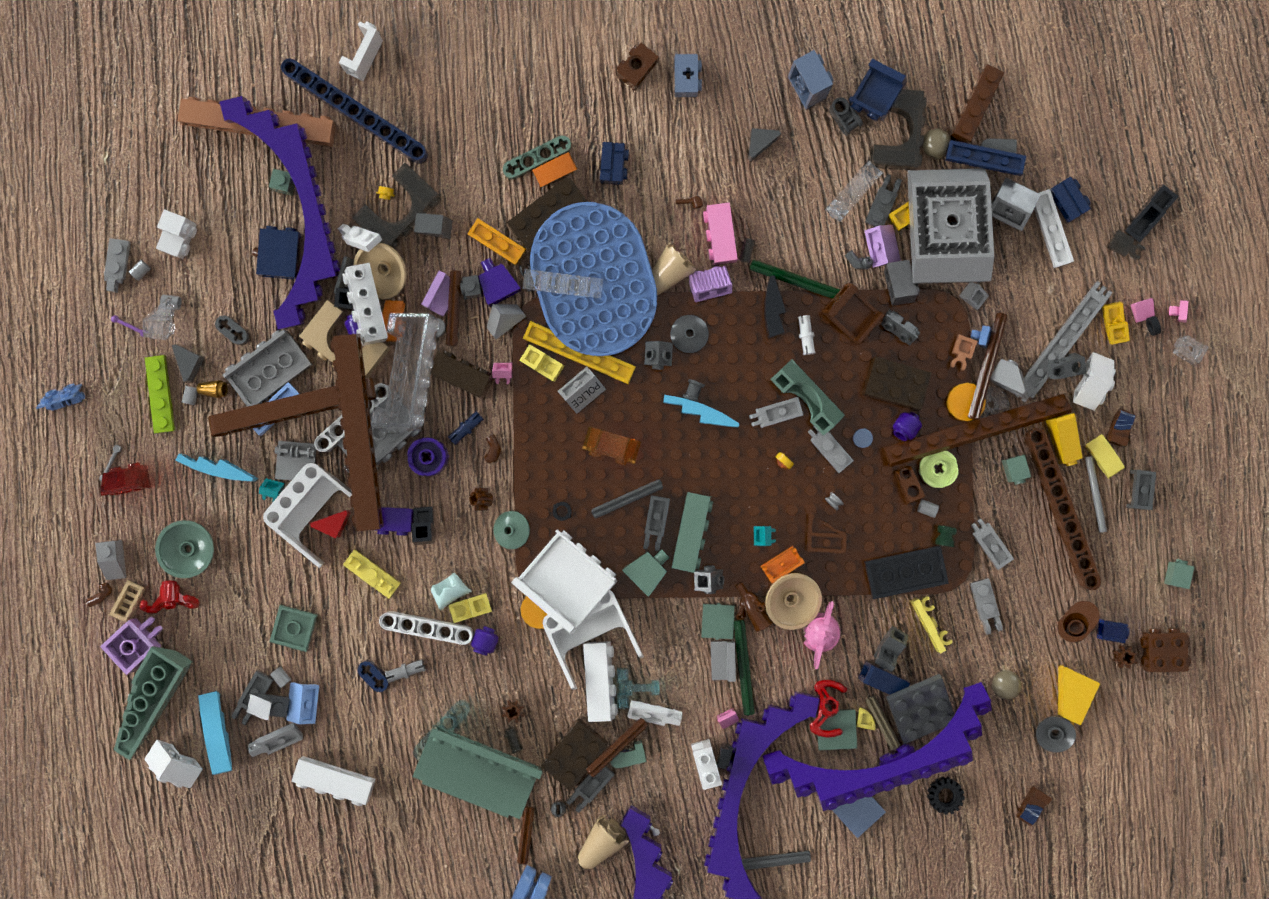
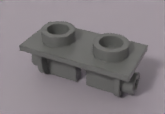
(906, 333)

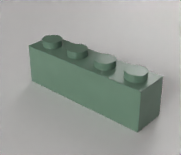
(691, 532)

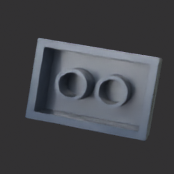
(810, 79)

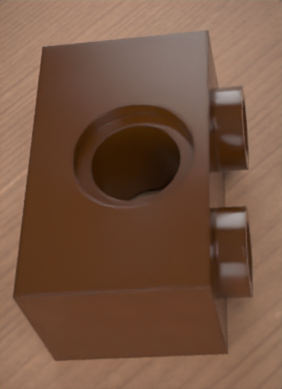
(632, 76)

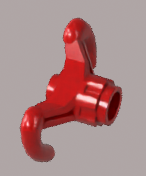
(169, 599)
(822, 711)

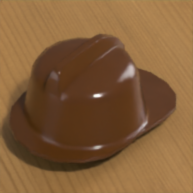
(1078, 621)

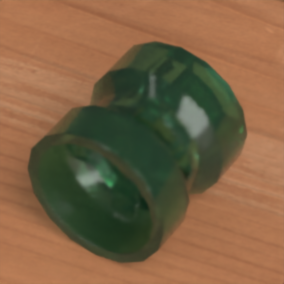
(945, 537)

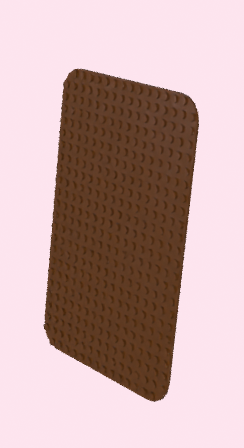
(740, 463)

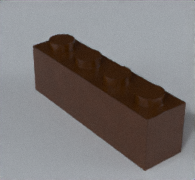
(977, 104)

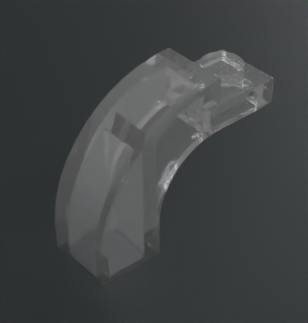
(853, 191)

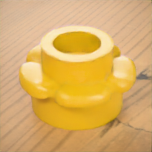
(385, 193)

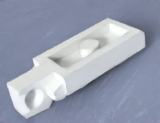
(359, 237)
(654, 714)

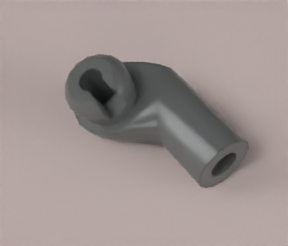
(859, 263)

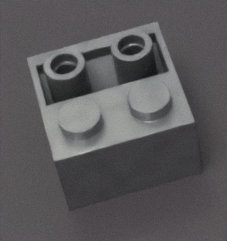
(1014, 204)

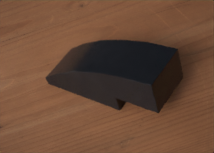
(1151, 212)
(773, 309)

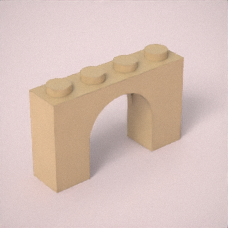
(318, 336)

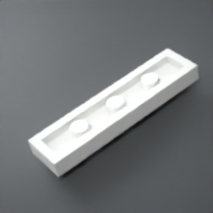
(1052, 230)

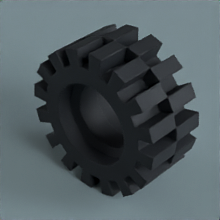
(956, 800)

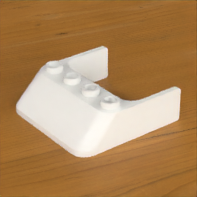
(300, 503)
(602, 619)

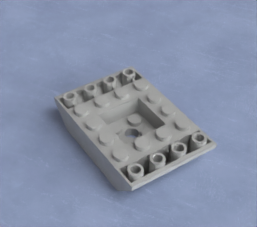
(944, 250)

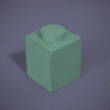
(281, 182)
(1016, 469)
(1179, 574)

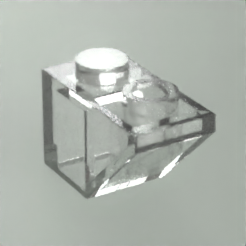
(159, 322)

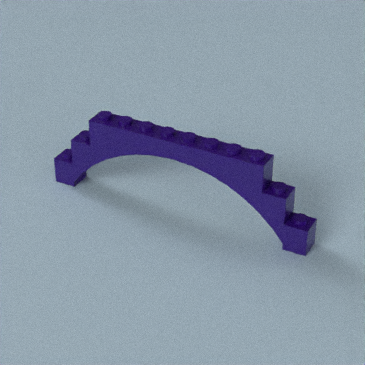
(318, 256)
(751, 742)
(843, 787)
(650, 877)

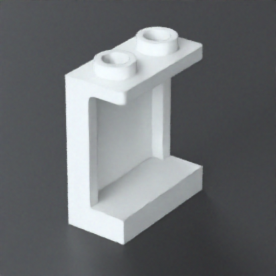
(366, 53)
(706, 764)

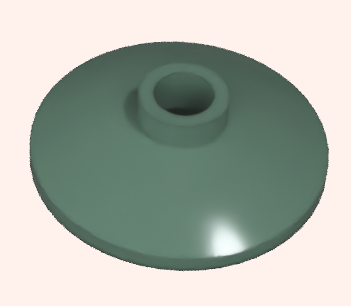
(519, 530)

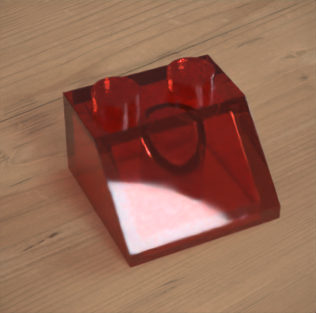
(125, 480)

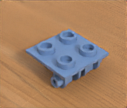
(57, 399)

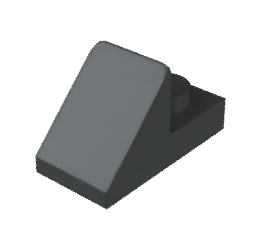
(267, 705)

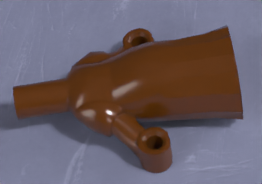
(754, 609)

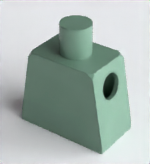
(647, 571)

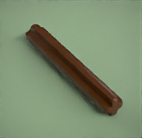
(453, 308)
(617, 747)

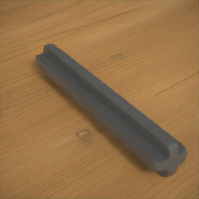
(627, 498)
(776, 860)

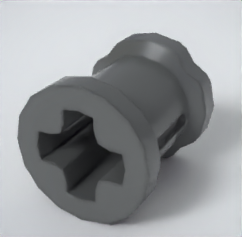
(693, 390)

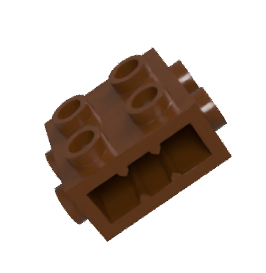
(1165, 650)

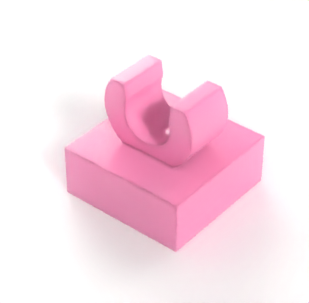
(1181, 311)
(502, 370)

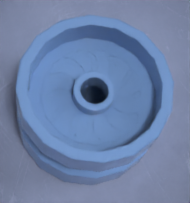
(532, 890)

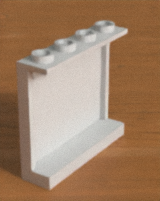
(565, 581)

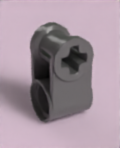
(845, 117)

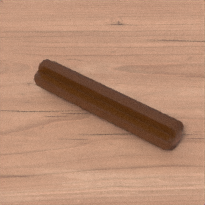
(525, 838)

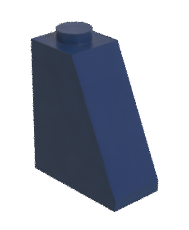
(881, 679)

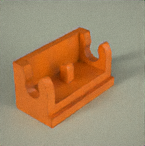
(782, 564)

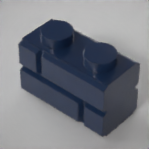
(612, 163)
(1070, 199)

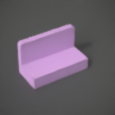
(882, 245)
(438, 294)

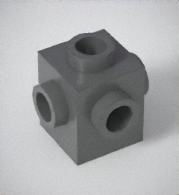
(658, 354)
(708, 579)

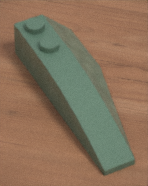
(150, 694)

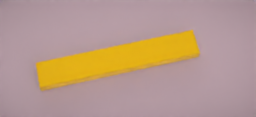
(604, 364)

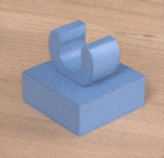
(982, 336)

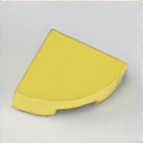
(865, 719)

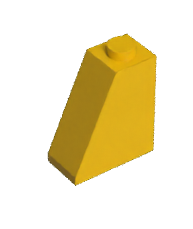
(1065, 439)
(1074, 694)

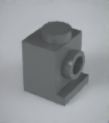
(471, 287)

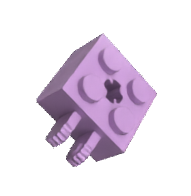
(133, 632)

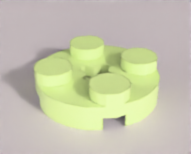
(949, 468)

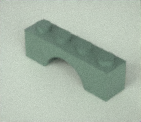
(823, 411)

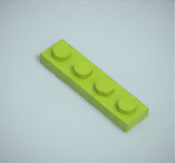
(159, 394)

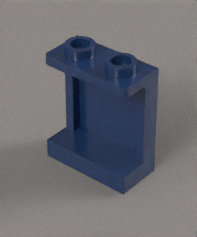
(878, 91)
(278, 253)

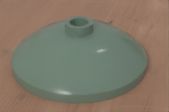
(172, 551)

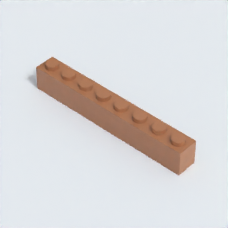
(209, 116)

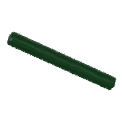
(794, 279)
(744, 667)

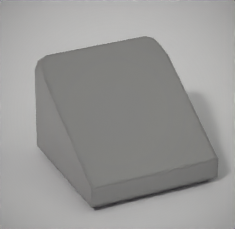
(974, 295)

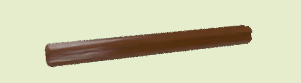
(987, 366)

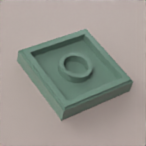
(293, 628)
(845, 720)

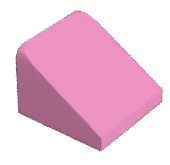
(1143, 310)
(727, 718)

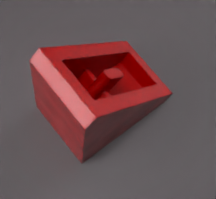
(333, 524)

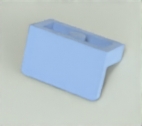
(302, 703)

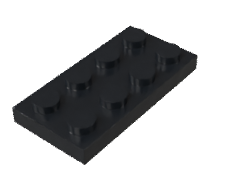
(906, 572)

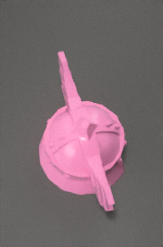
(822, 633)

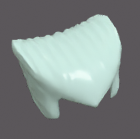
(449, 590)

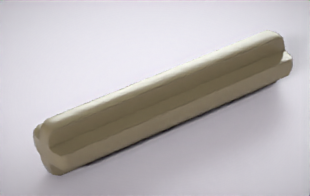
(882, 722)

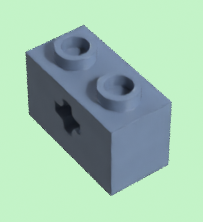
(687, 64)

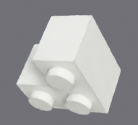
(175, 234)
(1096, 382)
(172, 766)

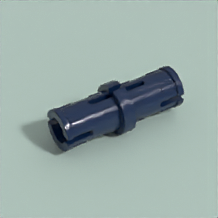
(465, 427)

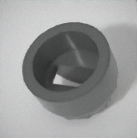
(562, 808)

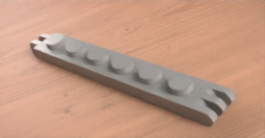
(1065, 337)

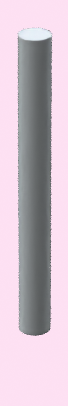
(1096, 494)

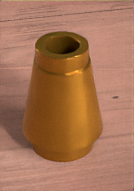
(213, 389)

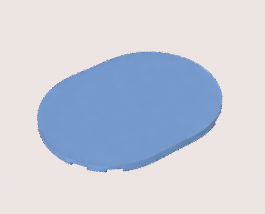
(600, 244)

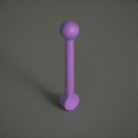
(114, 319)

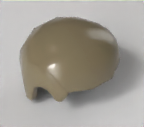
(936, 143)
(1006, 684)

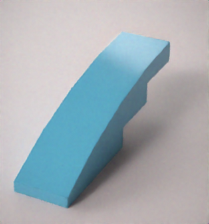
(707, 414)
(223, 469)
(215, 733)

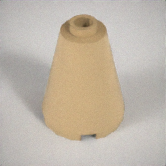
(671, 269)
(602, 842)

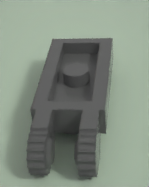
(882, 203)
(656, 520)
(258, 684)
(590, 787)

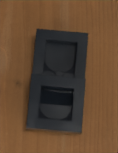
(724, 755)

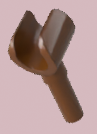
(696, 202)

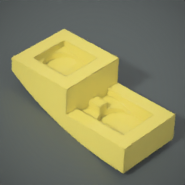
(542, 363)
(1105, 456)
(469, 608)

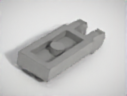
(986, 604)

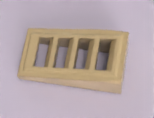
(118, 604)

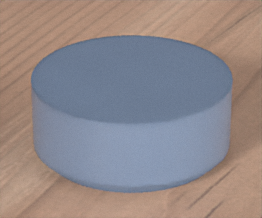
(862, 438)

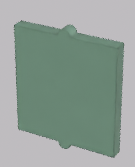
(717, 621)

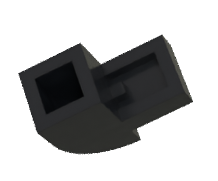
(423, 527)

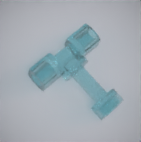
(626, 688)

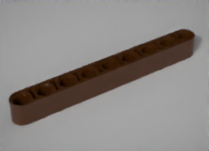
(279, 410)
(1069, 515)

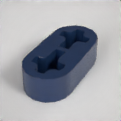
(370, 679)

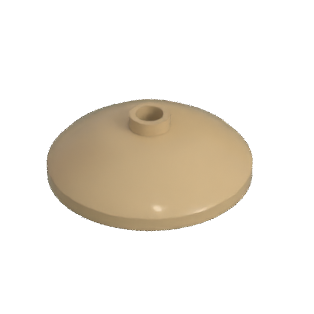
(387, 282)
(802, 605)

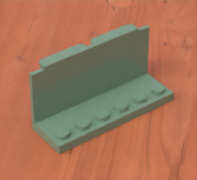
(476, 773)

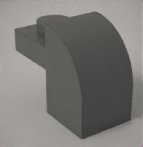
(890, 648)

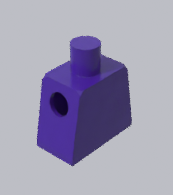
(497, 283)

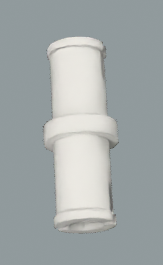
(806, 335)

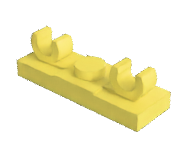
(372, 573)
(930, 624)

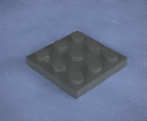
(921, 708)

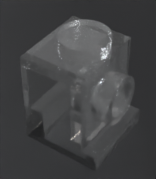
(1182, 349)

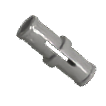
(405, 671)

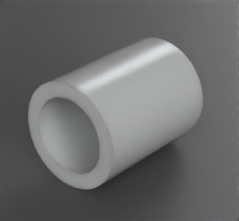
(139, 270)
(176, 300)
(190, 395)
(928, 508)
(280, 677)

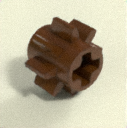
(481, 499)
(1129, 659)
(518, 709)

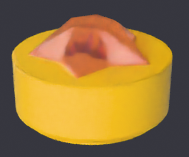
(783, 461)

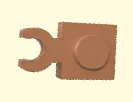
(964, 349)

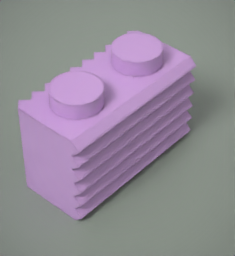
(710, 283)

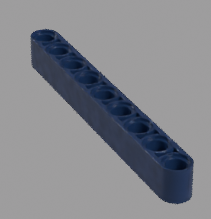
(348, 104)

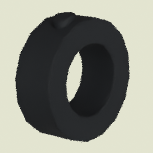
(1153, 325)
(555, 506)

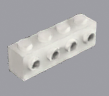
(365, 303)
(599, 681)
(333, 780)

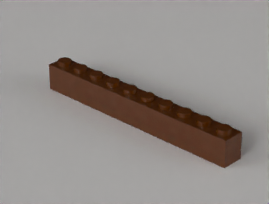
(358, 432)

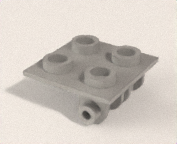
(292, 458)

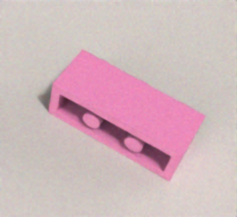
(720, 234)

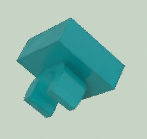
(271, 488)
(762, 535)

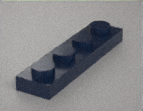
(985, 158)

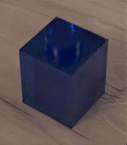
(1112, 631)

